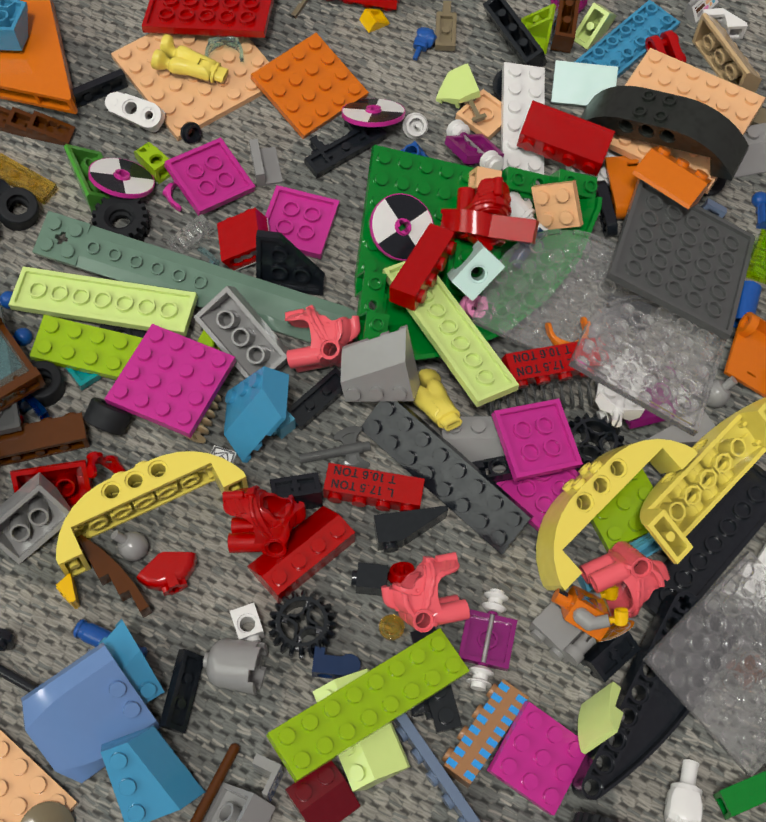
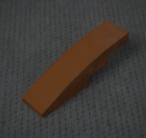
(35, 126)
(109, 570)

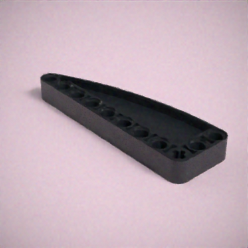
(648, 717)

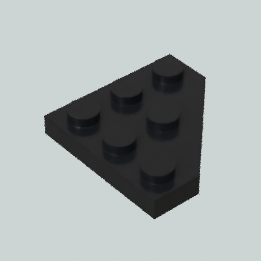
(286, 265)

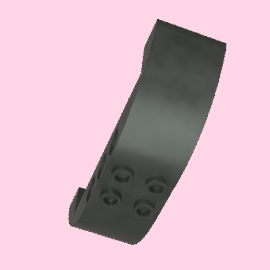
(671, 123)

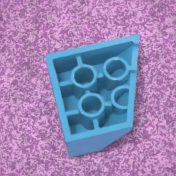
(13, 24)
(255, 410)
(132, 662)
(148, 776)

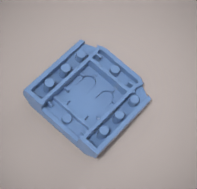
(83, 710)

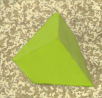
(540, 25)

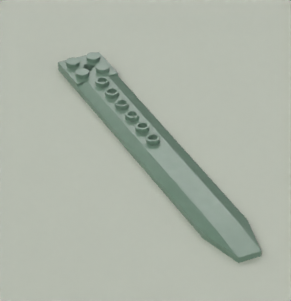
(146, 264)

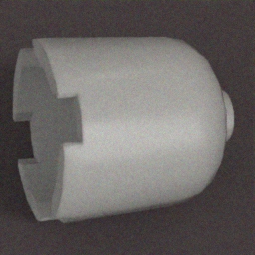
(236, 665)

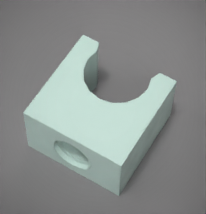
(481, 258)

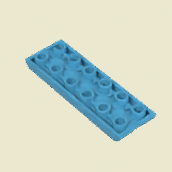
(627, 41)

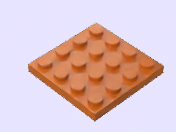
(308, 85)

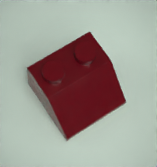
(323, 795)

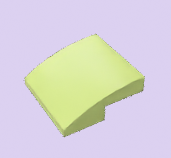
(599, 718)

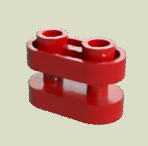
(667, 43)

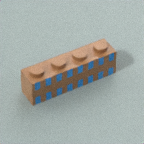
(485, 732)

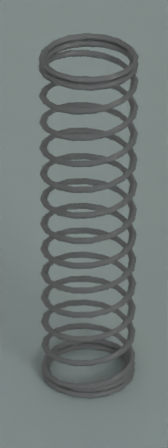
(491, 405)

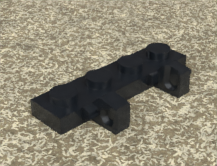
(331, 155)
(439, 707)

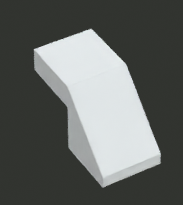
(733, 25)

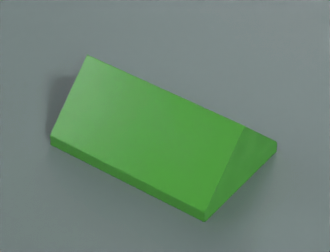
(79, 161)

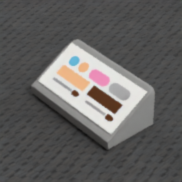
(695, 8)

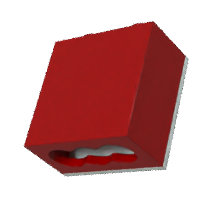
(238, 238)

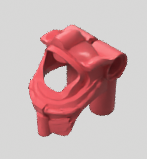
(326, 339)
(630, 572)
(418, 597)

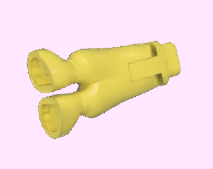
(186, 62)
(435, 402)

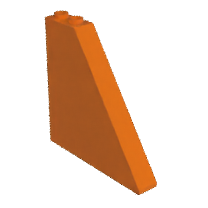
(40, 70)

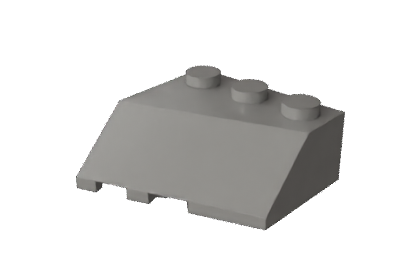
(380, 369)

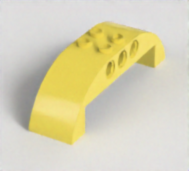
(138, 492)
(590, 494)
(690, 494)

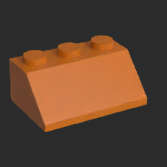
(672, 176)

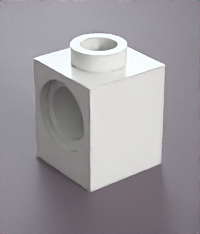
(247, 614)

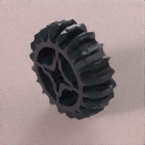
(587, 428)
(292, 620)

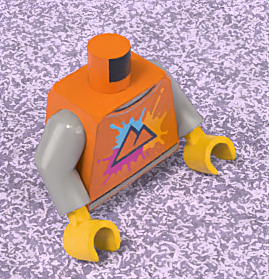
(589, 610)

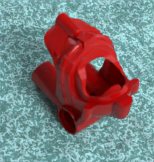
(492, 198)
(261, 520)

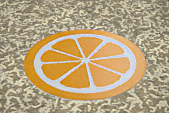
(615, 631)

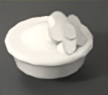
(415, 125)

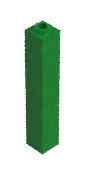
(742, 796)

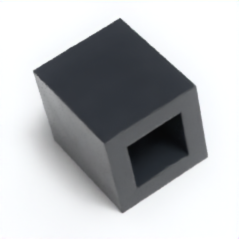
(369, 578)

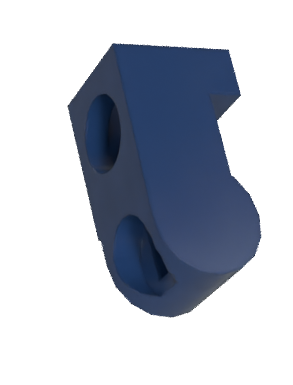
(333, 666)

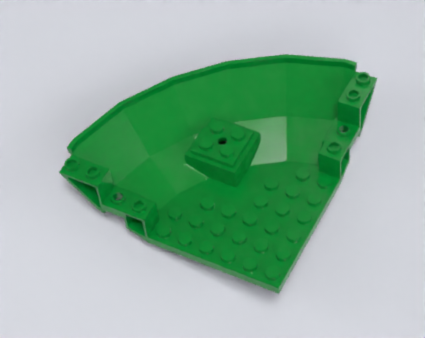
(436, 186)

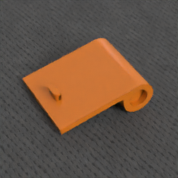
(621, 182)
(748, 354)

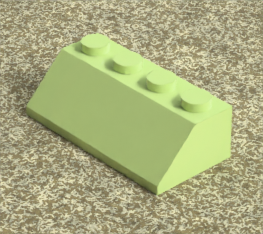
(374, 757)

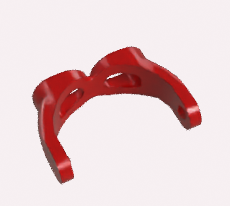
(98, 458)

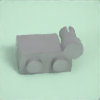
(560, 636)

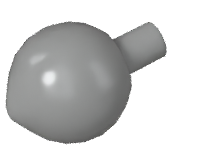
(721, 392)
(131, 545)

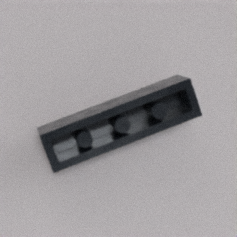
(515, 33)

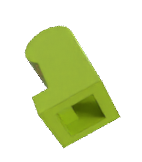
(153, 161)

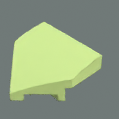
(458, 86)

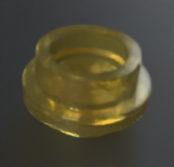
(391, 627)

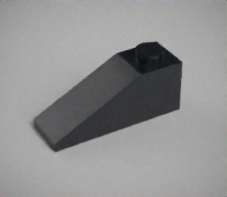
(402, 527)

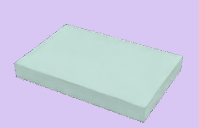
(579, 82)

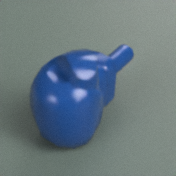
(424, 40)

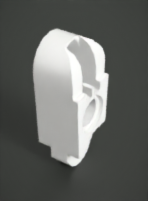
(122, 104)

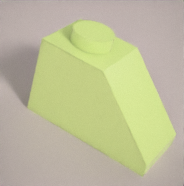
(594, 25)

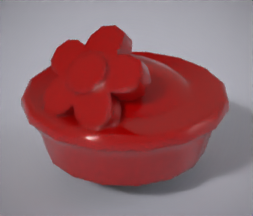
(399, 571)

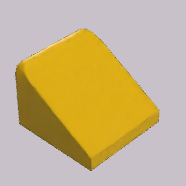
(373, 19)
(68, 590)

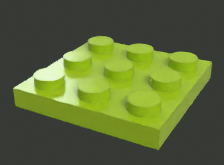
(621, 516)

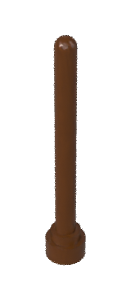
(216, 783)

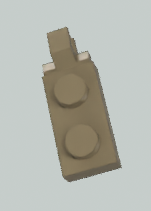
(445, 28)

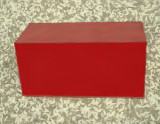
(67, 477)

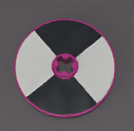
(373, 112)
(121, 178)
(392, 213)

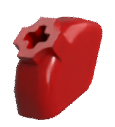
(168, 572)

